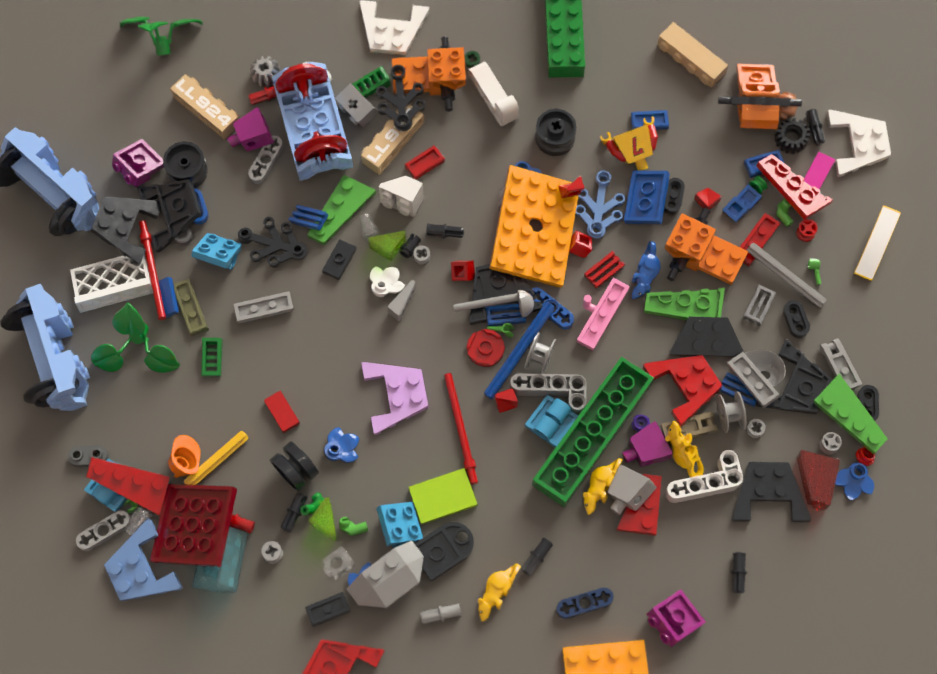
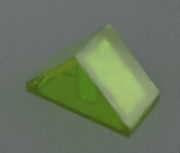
(387, 244)
(324, 520)

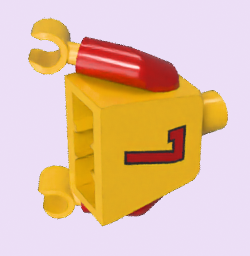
(634, 144)

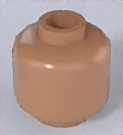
(787, 112)

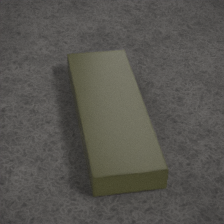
(190, 307)

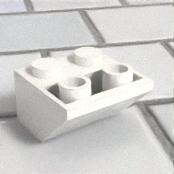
(402, 194)

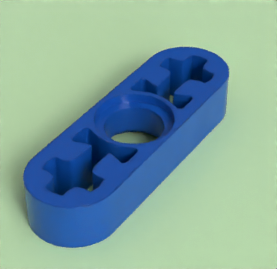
(564, 312)

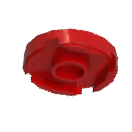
(485, 348)

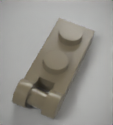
(694, 426)

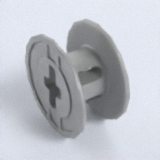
(540, 353)
(731, 412)

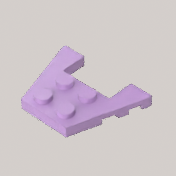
(404, 391)

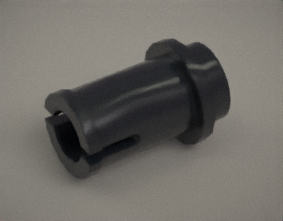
(407, 249)

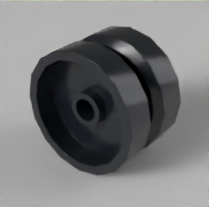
(555, 132)
(185, 162)
(294, 466)

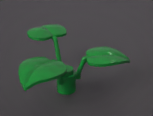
(161, 43)
(130, 322)

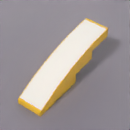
(877, 243)

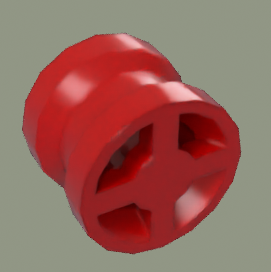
(806, 226)

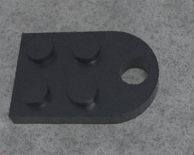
(443, 550)

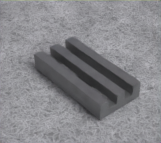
(752, 318)

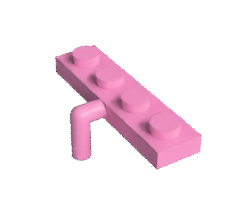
(602, 313)

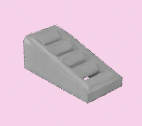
(400, 303)

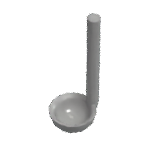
(525, 301)

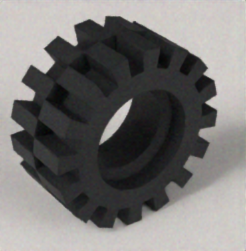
(796, 127)

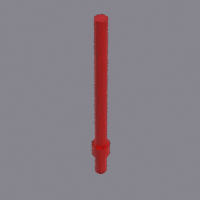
(145, 238)
(469, 463)

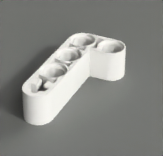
(502, 106)
(703, 481)

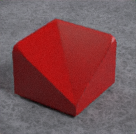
(572, 189)
(707, 198)
(580, 244)
(462, 270)
(506, 400)

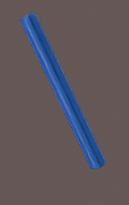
(519, 350)

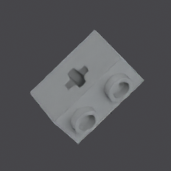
(349, 98)

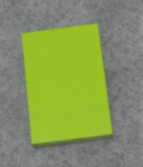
(442, 496)

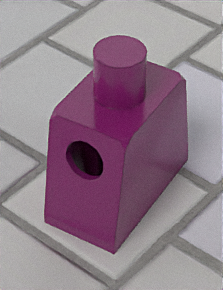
(251, 131)
(648, 447)

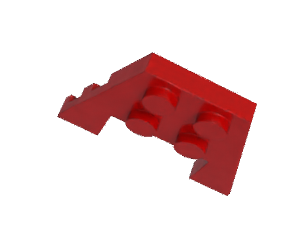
(692, 378)
(340, 657)

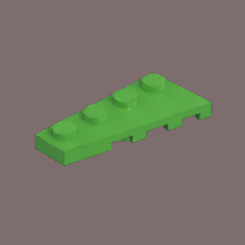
(341, 206)
(685, 303)
(847, 411)

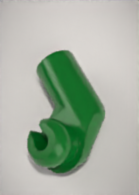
(311, 508)

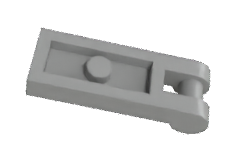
(840, 363)

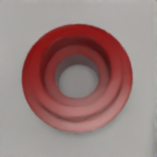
(864, 456)

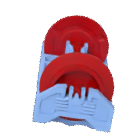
(311, 119)

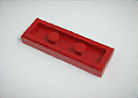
(760, 235)

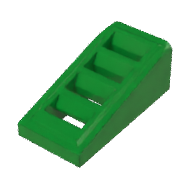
(374, 75)
(212, 341)

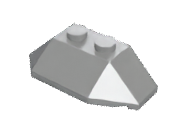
(388, 577)

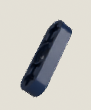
(600, 603)

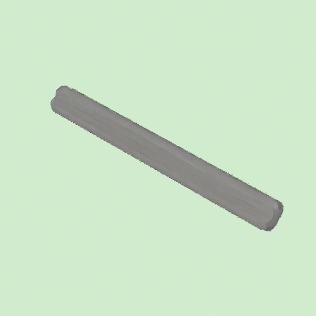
(786, 275)

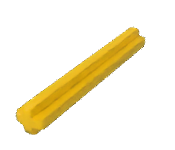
(217, 458)

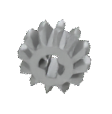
(264, 70)

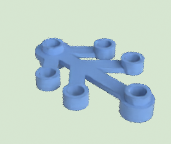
(599, 207)

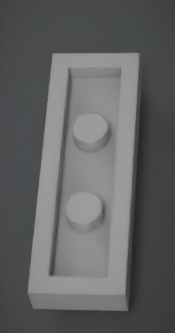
(263, 307)
(753, 379)

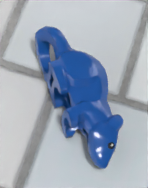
(648, 269)

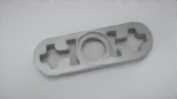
(265, 168)
(95, 528)

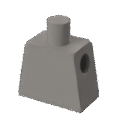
(629, 489)

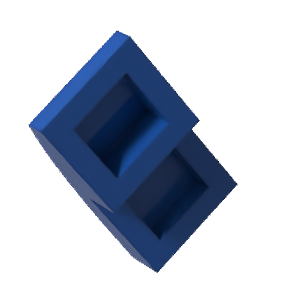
(742, 203)

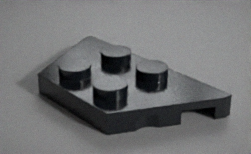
(707, 337)

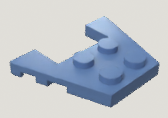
(131, 570)

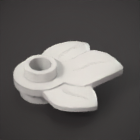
(387, 280)

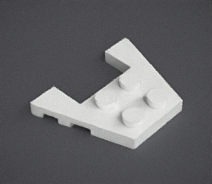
(391, 35)
(867, 139)

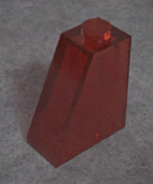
(818, 478)

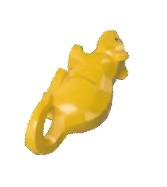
(683, 452)
(599, 483)
(496, 586)

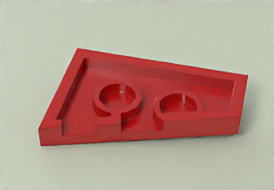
(646, 517)

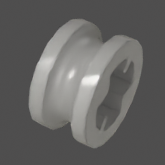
(423, 260)
(760, 423)

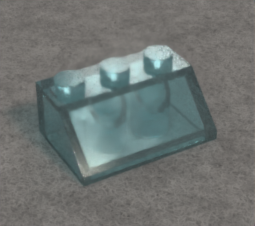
(223, 578)

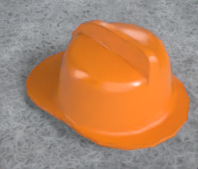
(184, 456)

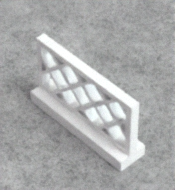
(113, 293)

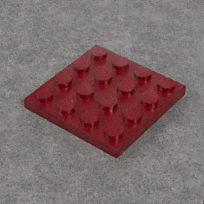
(194, 525)

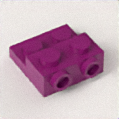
(137, 163)
(675, 618)

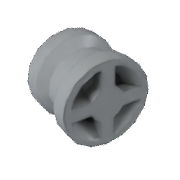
(832, 439)
(273, 556)

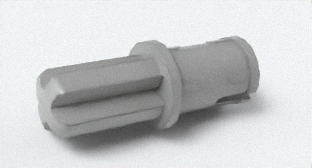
(440, 613)

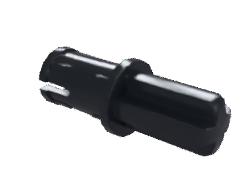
(815, 126)
(444, 231)
(293, 512)
(536, 556)
(739, 572)

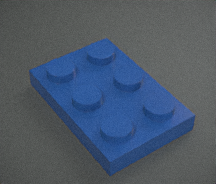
(646, 197)

